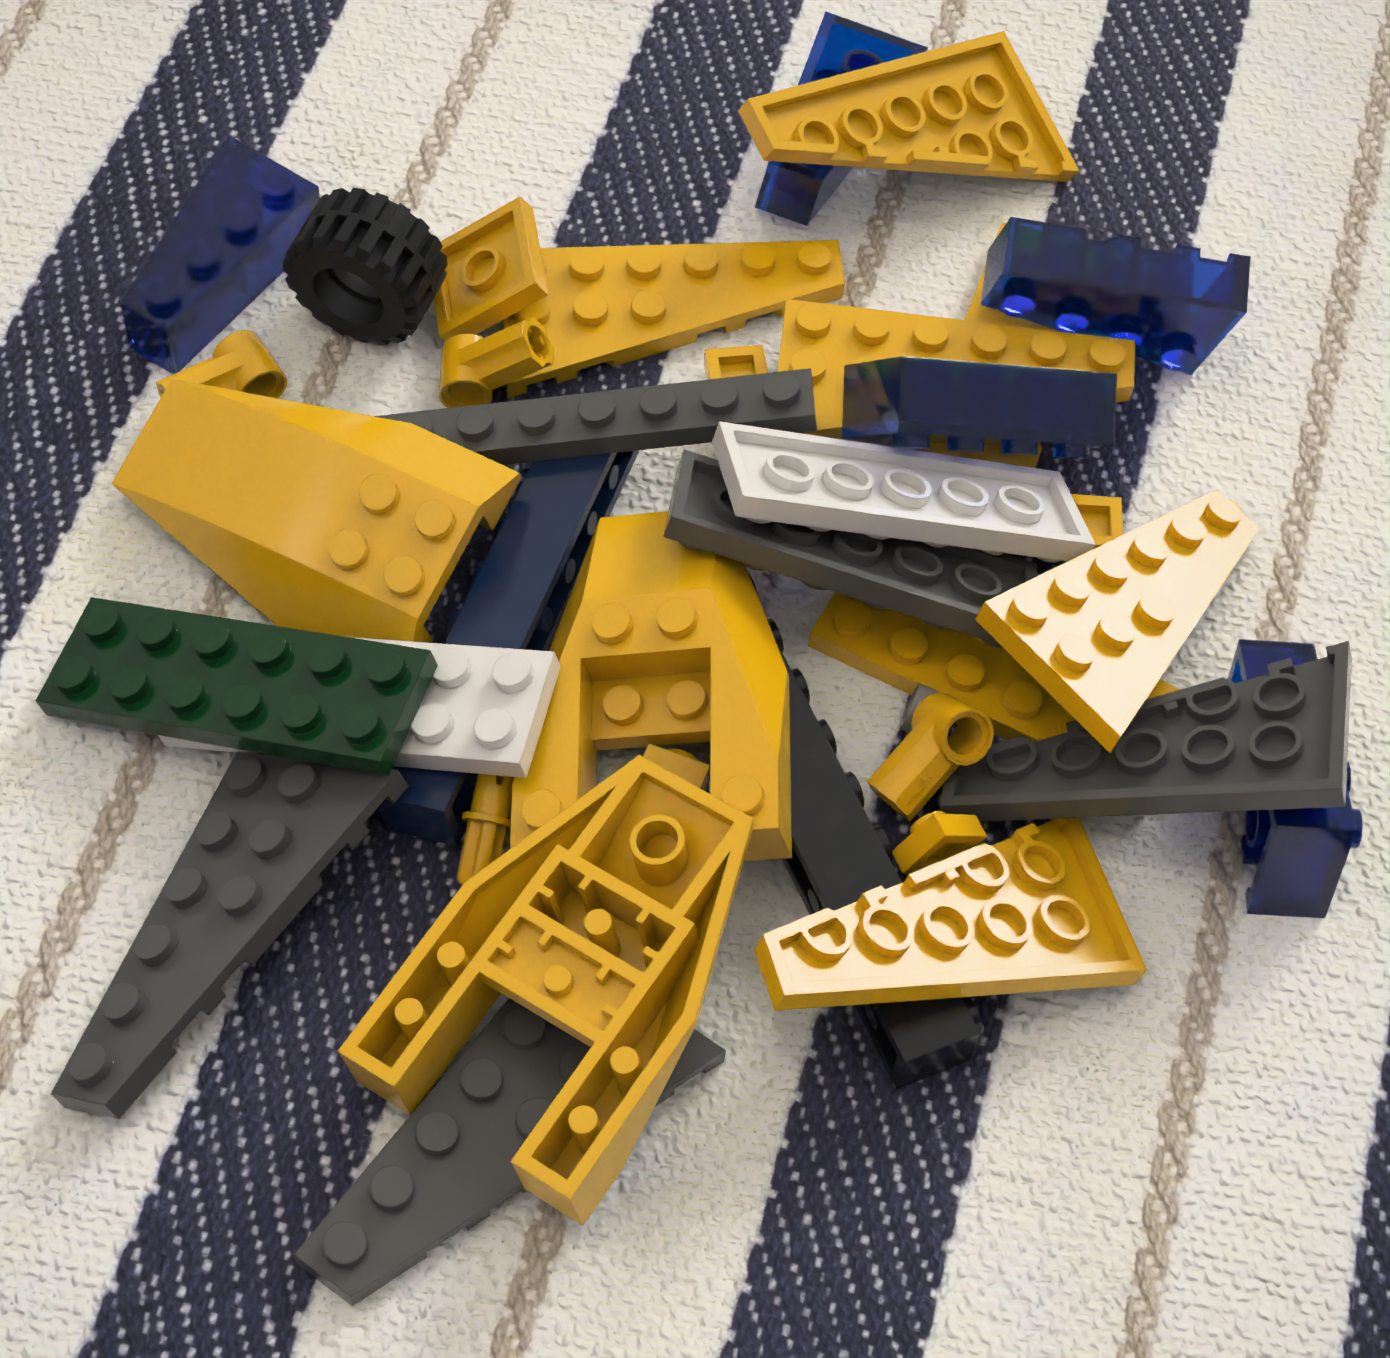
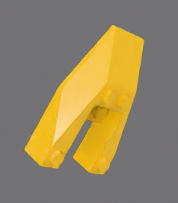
(664, 654)
(599, 930)

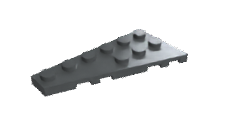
(1187, 751)
(223, 904)
(457, 1152)

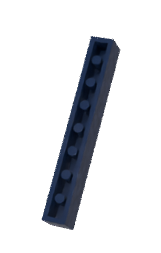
(516, 605)

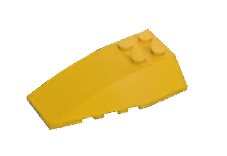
(313, 507)

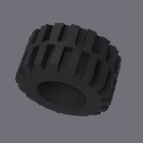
(365, 266)

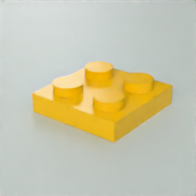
(490, 271)

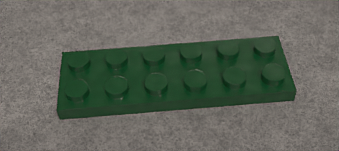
(239, 684)

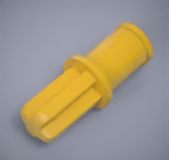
(485, 824)

